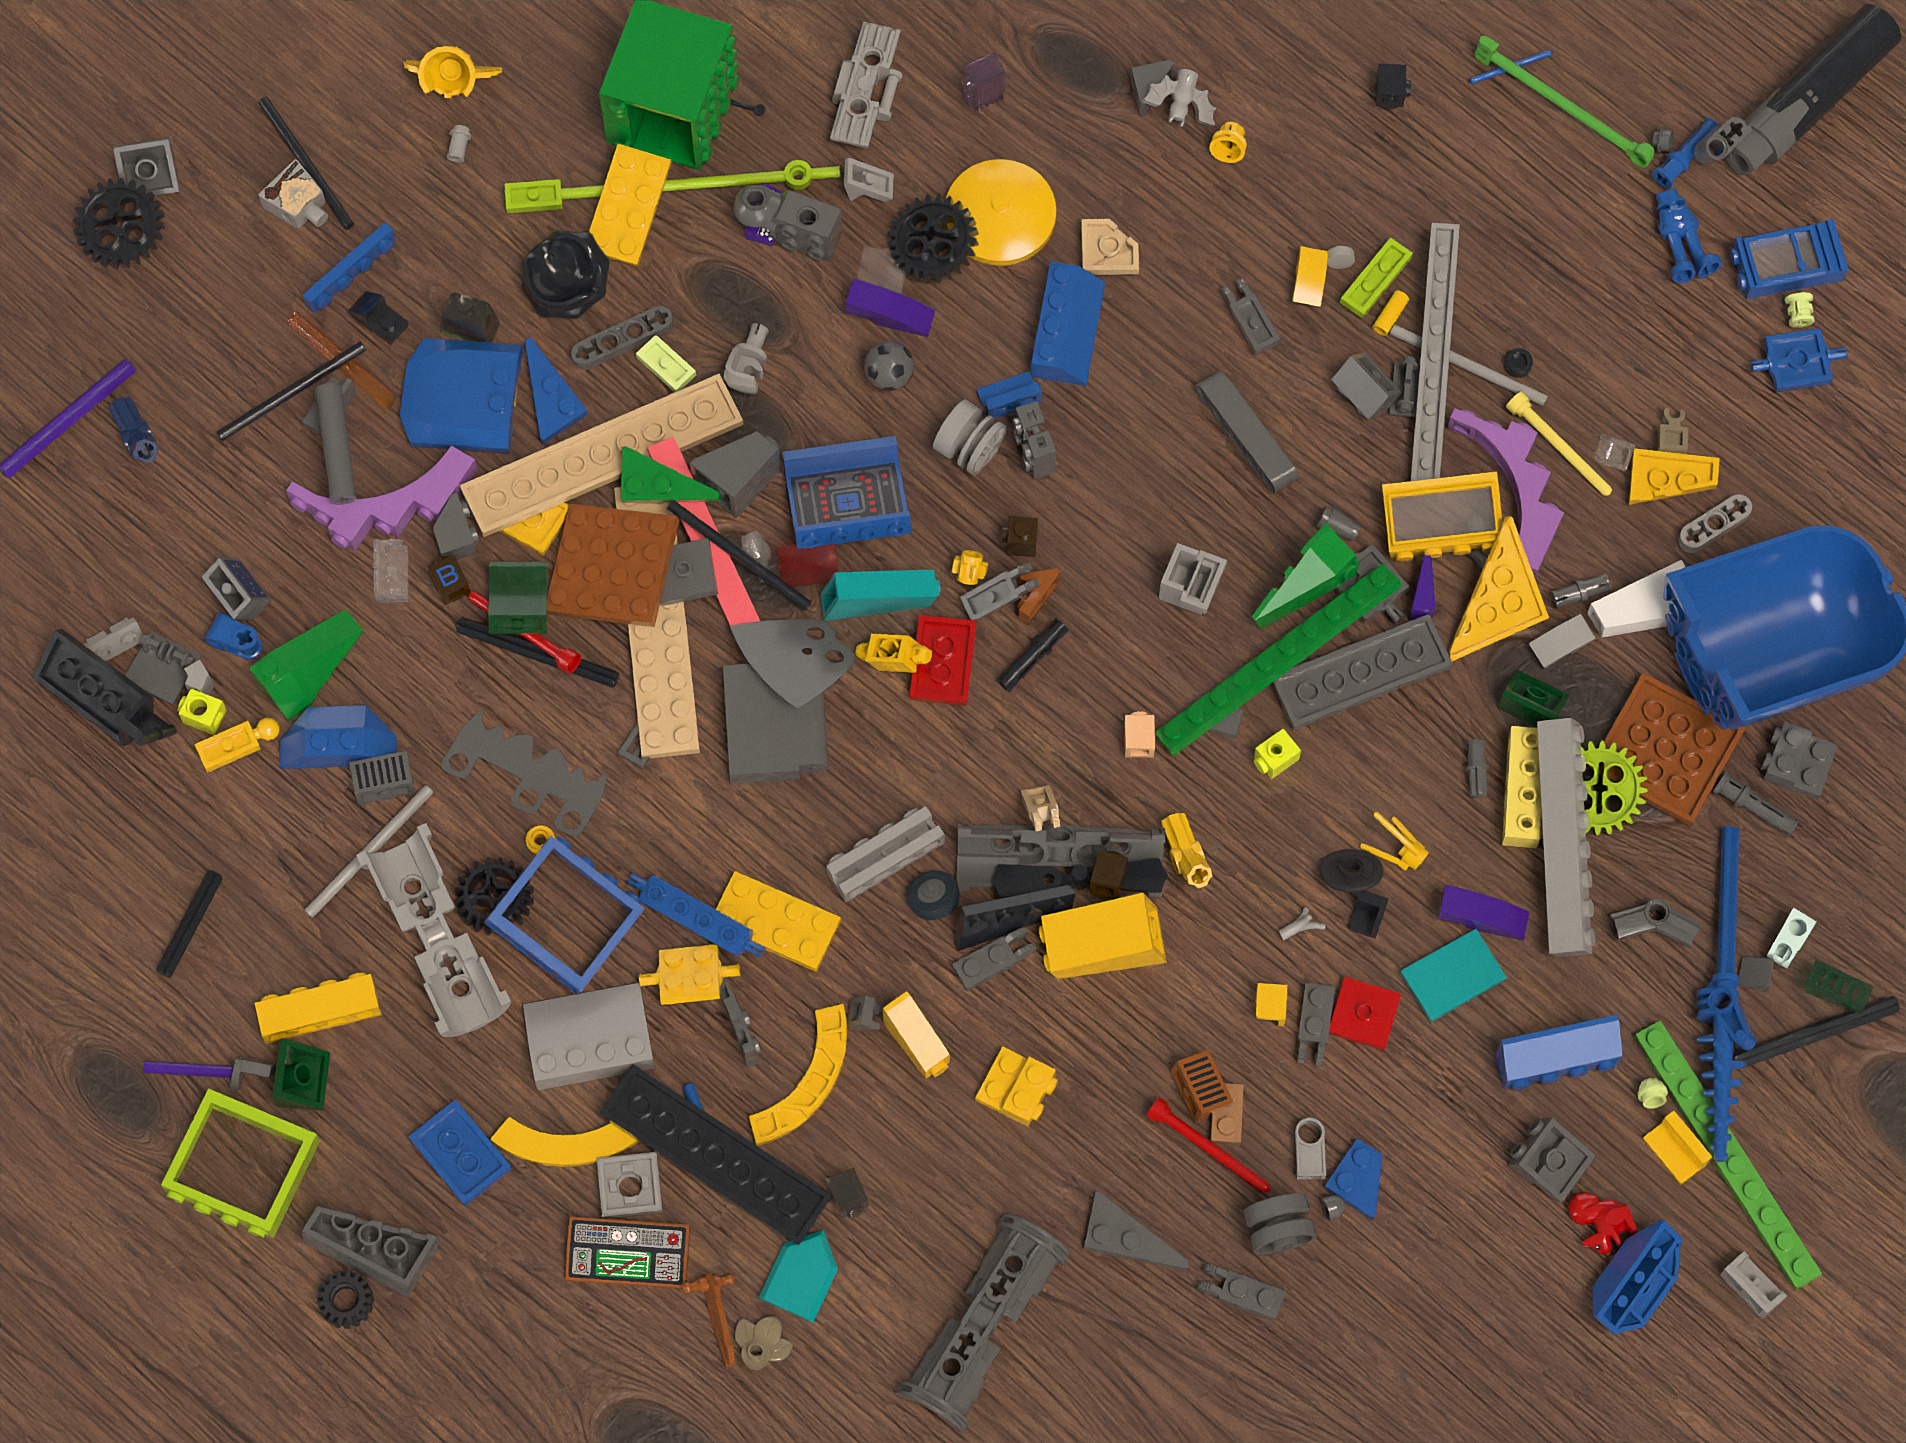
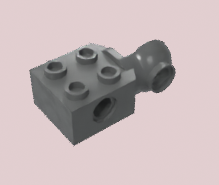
(792, 219)

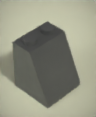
(738, 470)

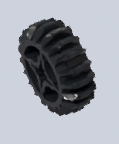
(483, 898)

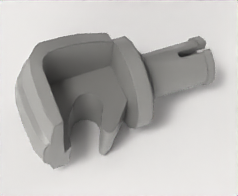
(746, 360)

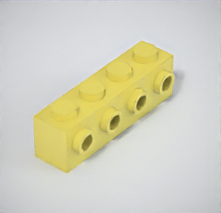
(1522, 790)

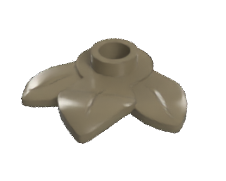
(762, 1338)

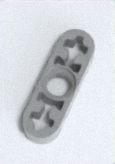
(1721, 512)

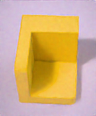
(1271, 1002)

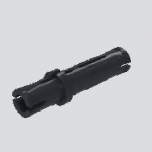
(1041, 646)

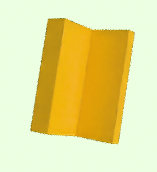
(1677, 1148)

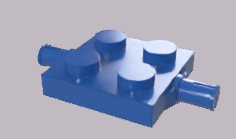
(1798, 360)

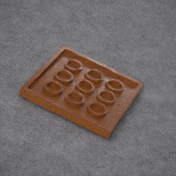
(612, 565)
(1674, 744)

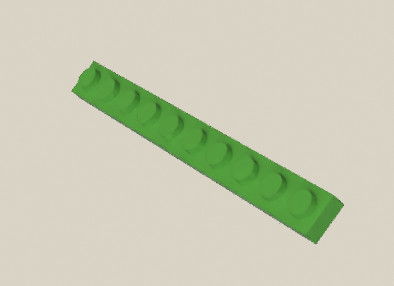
(1737, 1169)

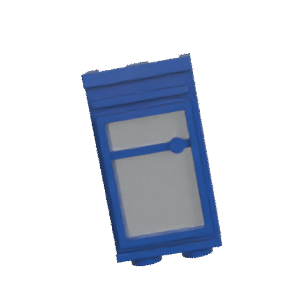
(1789, 259)

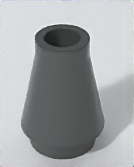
(1339, 522)

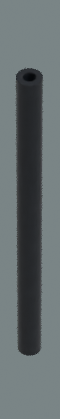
(306, 162)
(291, 391)
(739, 555)

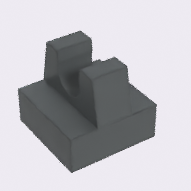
(861, 1014)

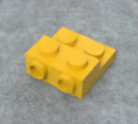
(1017, 1086)

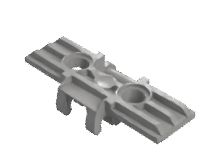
(857, 84)

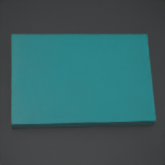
(1453, 975)

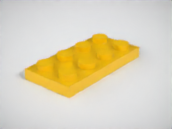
(629, 203)
(780, 920)

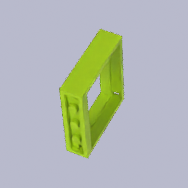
(229, 1214)

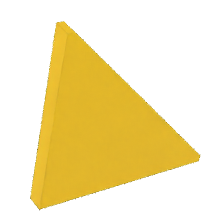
(1503, 598)

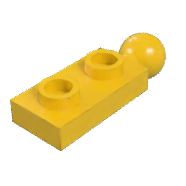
(235, 743)

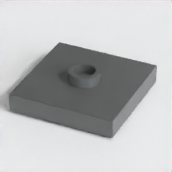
(690, 573)

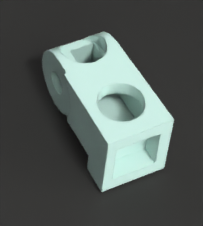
(1791, 938)

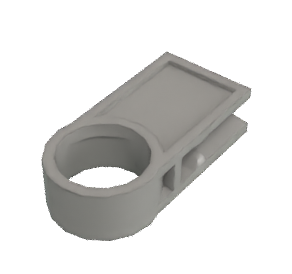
(1310, 1157)

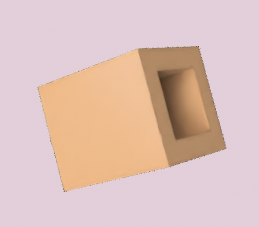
(1139, 735)

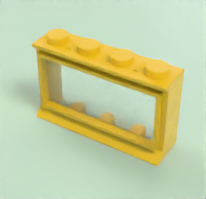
(1442, 515)

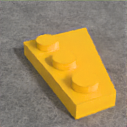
(1670, 474)

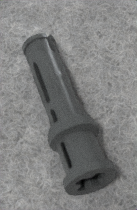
(1743, 796)

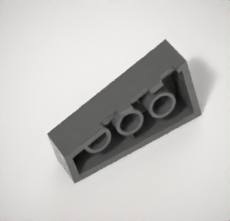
(373, 1249)

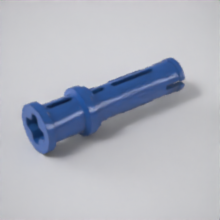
(1678, 161)

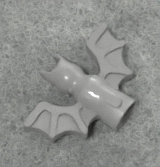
(1182, 92)

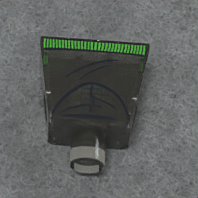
(467, 318)

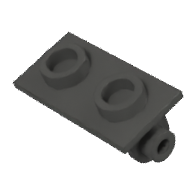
(1407, 380)

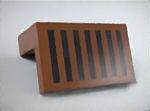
(1200, 1085)

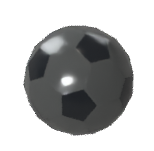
(889, 365)

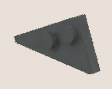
(739, 1022)
(1120, 1235)

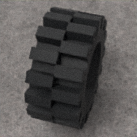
(332, 1287)

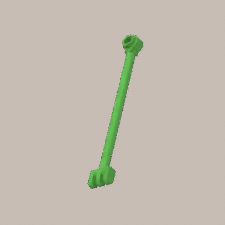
(1487, 52)

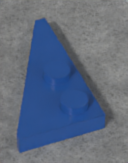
(554, 400)

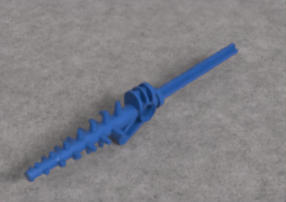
(1730, 1022)

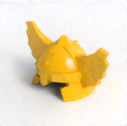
(448, 71)

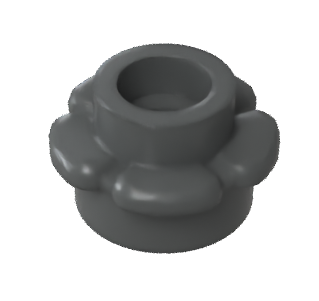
(1663, 140)

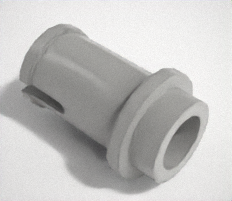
(458, 143)

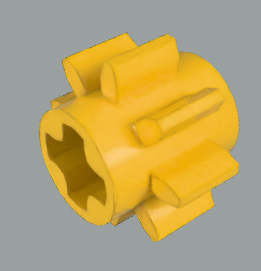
(969, 567)

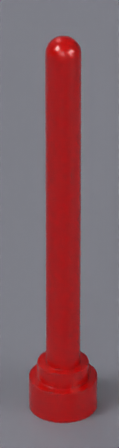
(565, 658)
(1162, 1113)

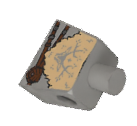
(294, 197)

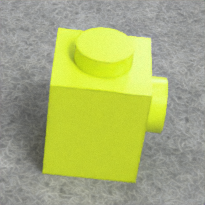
(1276, 754)

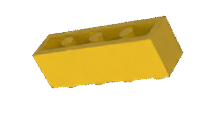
(317, 1008)

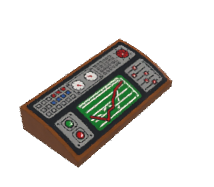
(627, 1252)

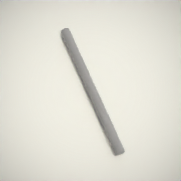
(1475, 368)
(372, 847)

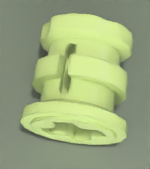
(1800, 309)

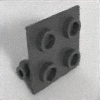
(161, 666)

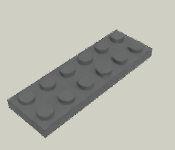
(1362, 672)

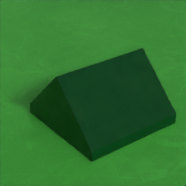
(1532, 699)
(300, 1076)

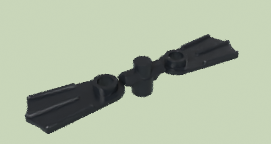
(1023, 879)

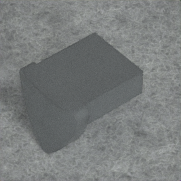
(250, 1065)

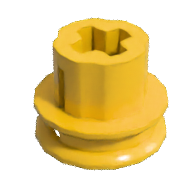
(1222, 140)

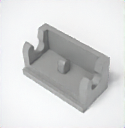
(1752, 1285)

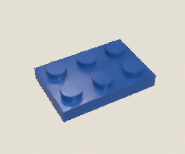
(460, 1153)

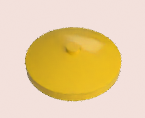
(1010, 208)

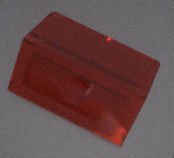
(807, 565)

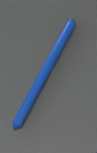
(1522, 62)

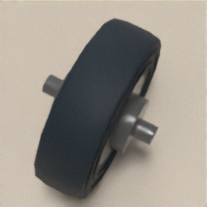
(933, 895)

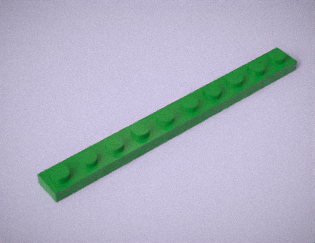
(1277, 659)

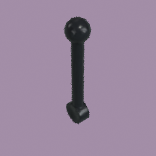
(759, 110)

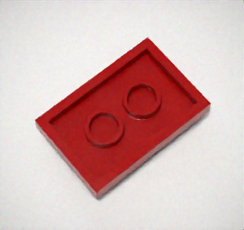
(949, 671)

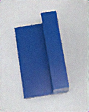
(1007, 395)

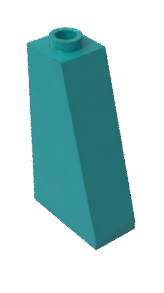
(877, 593)

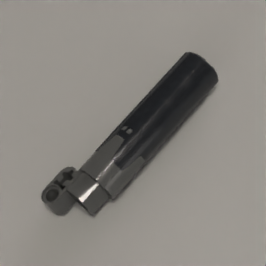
(1804, 95)

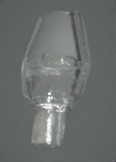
(757, 548)

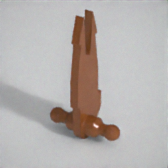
(711, 1286)

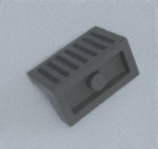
(382, 777)

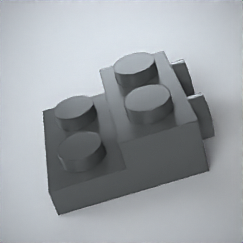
(1799, 760)
(1551, 1158)

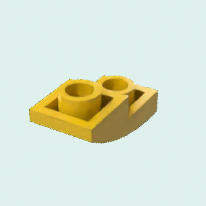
(1310, 276)

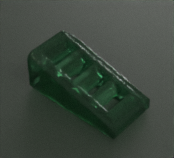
(1830, 973)

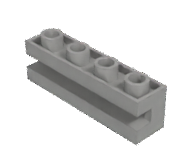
(885, 853)

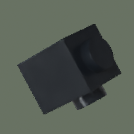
(1392, 85)

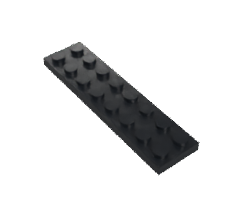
(715, 1155)

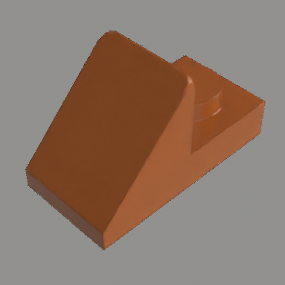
(1032, 603)

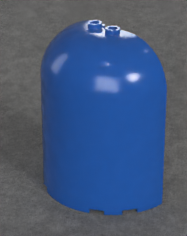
(1784, 624)

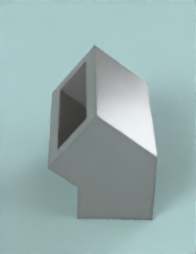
(198, 678)

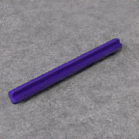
(67, 418)

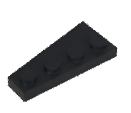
(1005, 915)

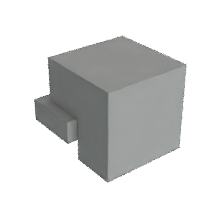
(1191, 579)

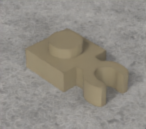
(1672, 435)

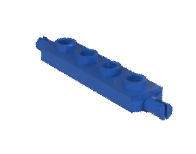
(696, 915)

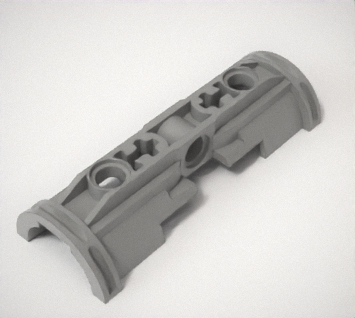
(418, 863)

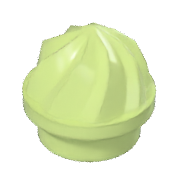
(1652, 1093)

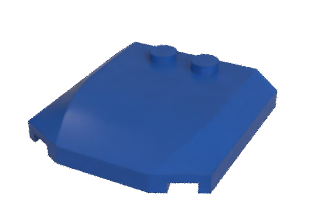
(461, 395)

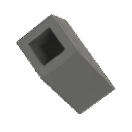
(453, 532)

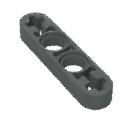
(619, 333)

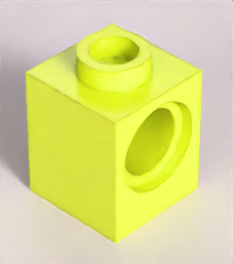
(210, 719)

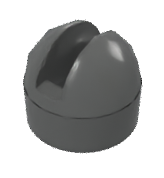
(1332, 1206)

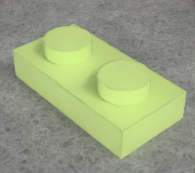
(666, 364)

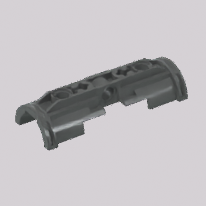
(1051, 846)
(955, 1395)

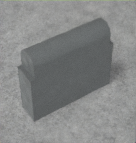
(767, 733)

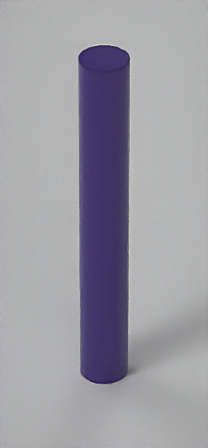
(188, 1069)

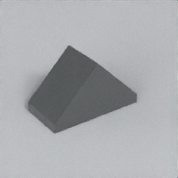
(1146, 75)

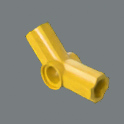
(1185, 851)

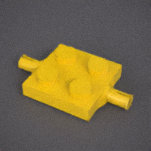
(689, 974)

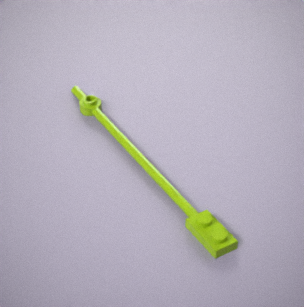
(548, 193)

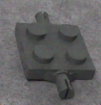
(1369, 560)

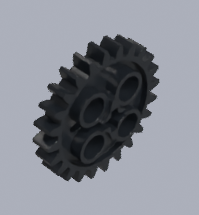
(115, 198)
(928, 261)

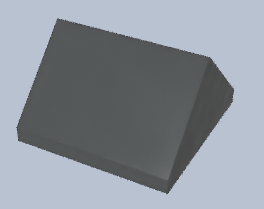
(148, 164)

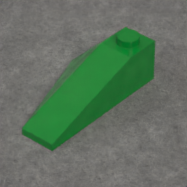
(1323, 568)
(301, 667)

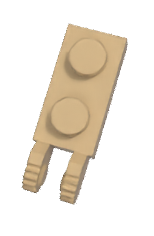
(1041, 806)

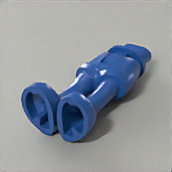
(1679, 223)

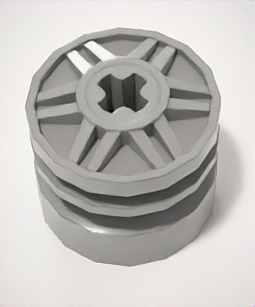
(965, 434)

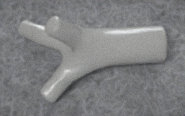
(1300, 924)

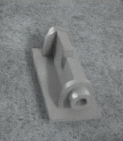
(123, 637)

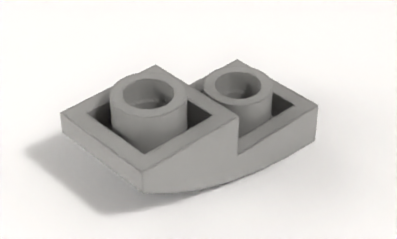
(1562, 641)

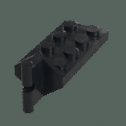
(99, 692)

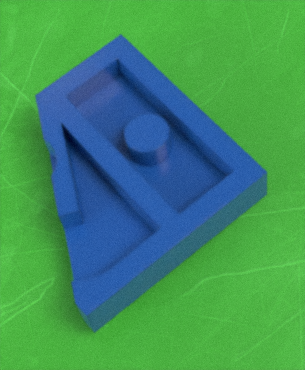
(1358, 1178)

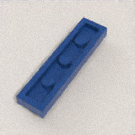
(347, 269)

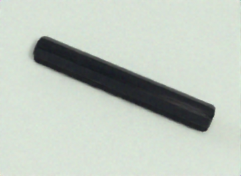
(189, 923)

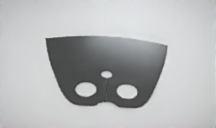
(778, 658)

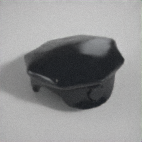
(565, 274)

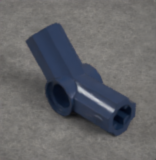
(133, 430)

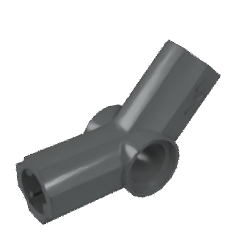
(1637, 921)

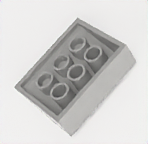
(588, 1036)

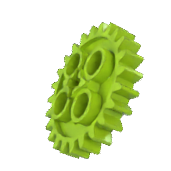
(1627, 789)

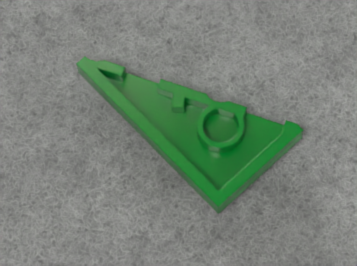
(650, 481)

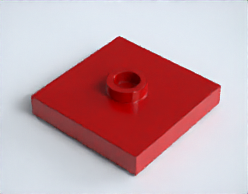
(1364, 1013)

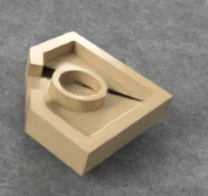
(1107, 249)

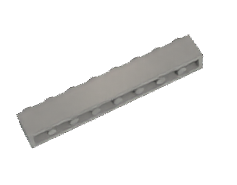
(1565, 837)

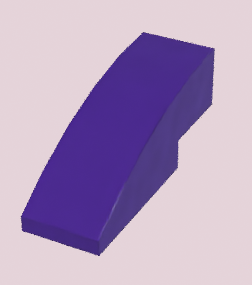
(889, 308)
(1483, 913)

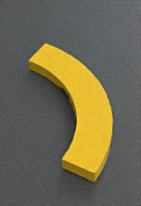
(814, 1086)
(561, 1149)

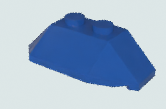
(335, 738)
(1637, 1278)

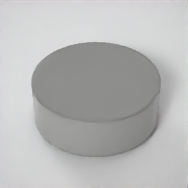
(1340, 257)

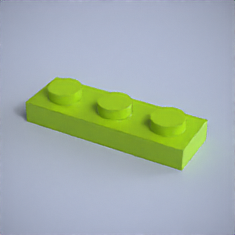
(1376, 278)

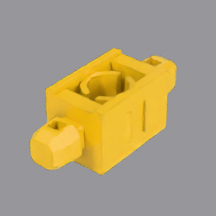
(881, 645)

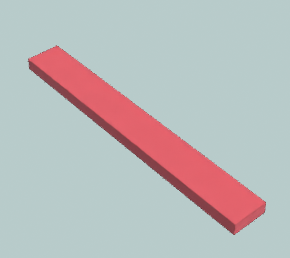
(732, 593)

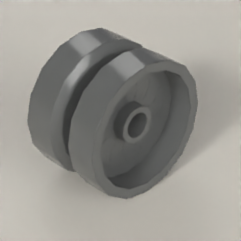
(1279, 1224)

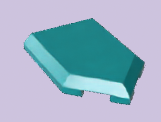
(801, 1277)

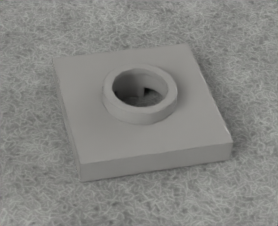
(617, 1168)

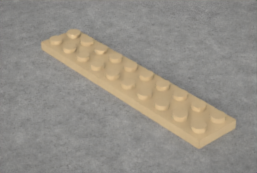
(596, 455)
(663, 672)

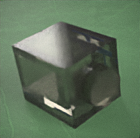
(847, 1194)

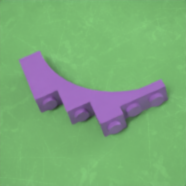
(1527, 480)
(390, 511)

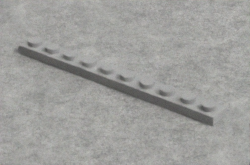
(1435, 351)

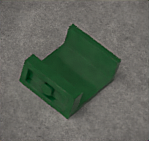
(517, 598)

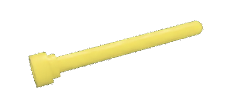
(1520, 405)

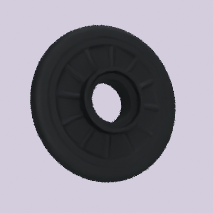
(1368, 875)

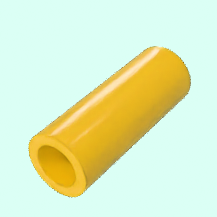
(1390, 313)

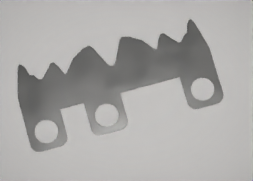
(542, 775)

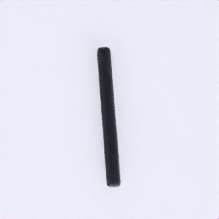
(526, 648)
(1818, 1032)

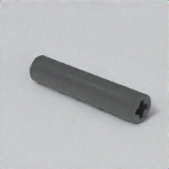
(335, 444)

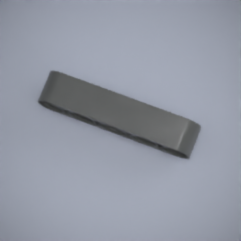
(1246, 432)

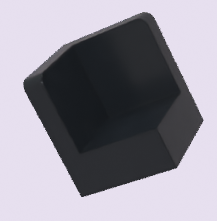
(1368, 914)

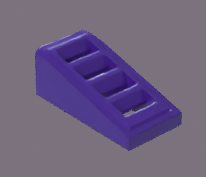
(1424, 594)

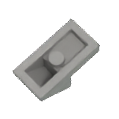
(867, 180)

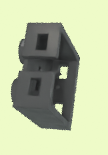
(1037, 456)

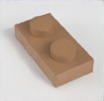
(1227, 1122)

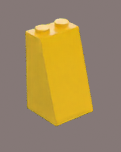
(1103, 937)

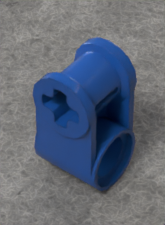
(230, 636)

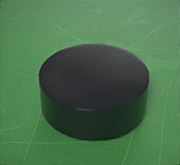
(1518, 363)

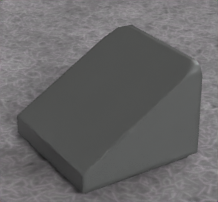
(1756, 973)

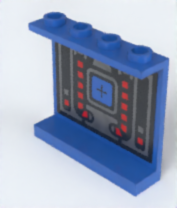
(846, 492)

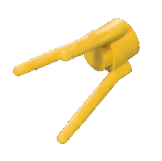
(1413, 851)

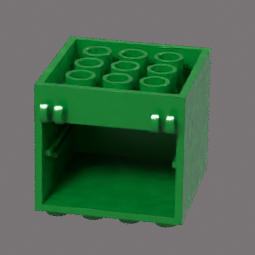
(669, 83)

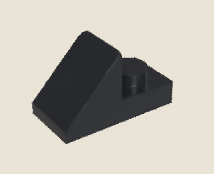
(378, 317)

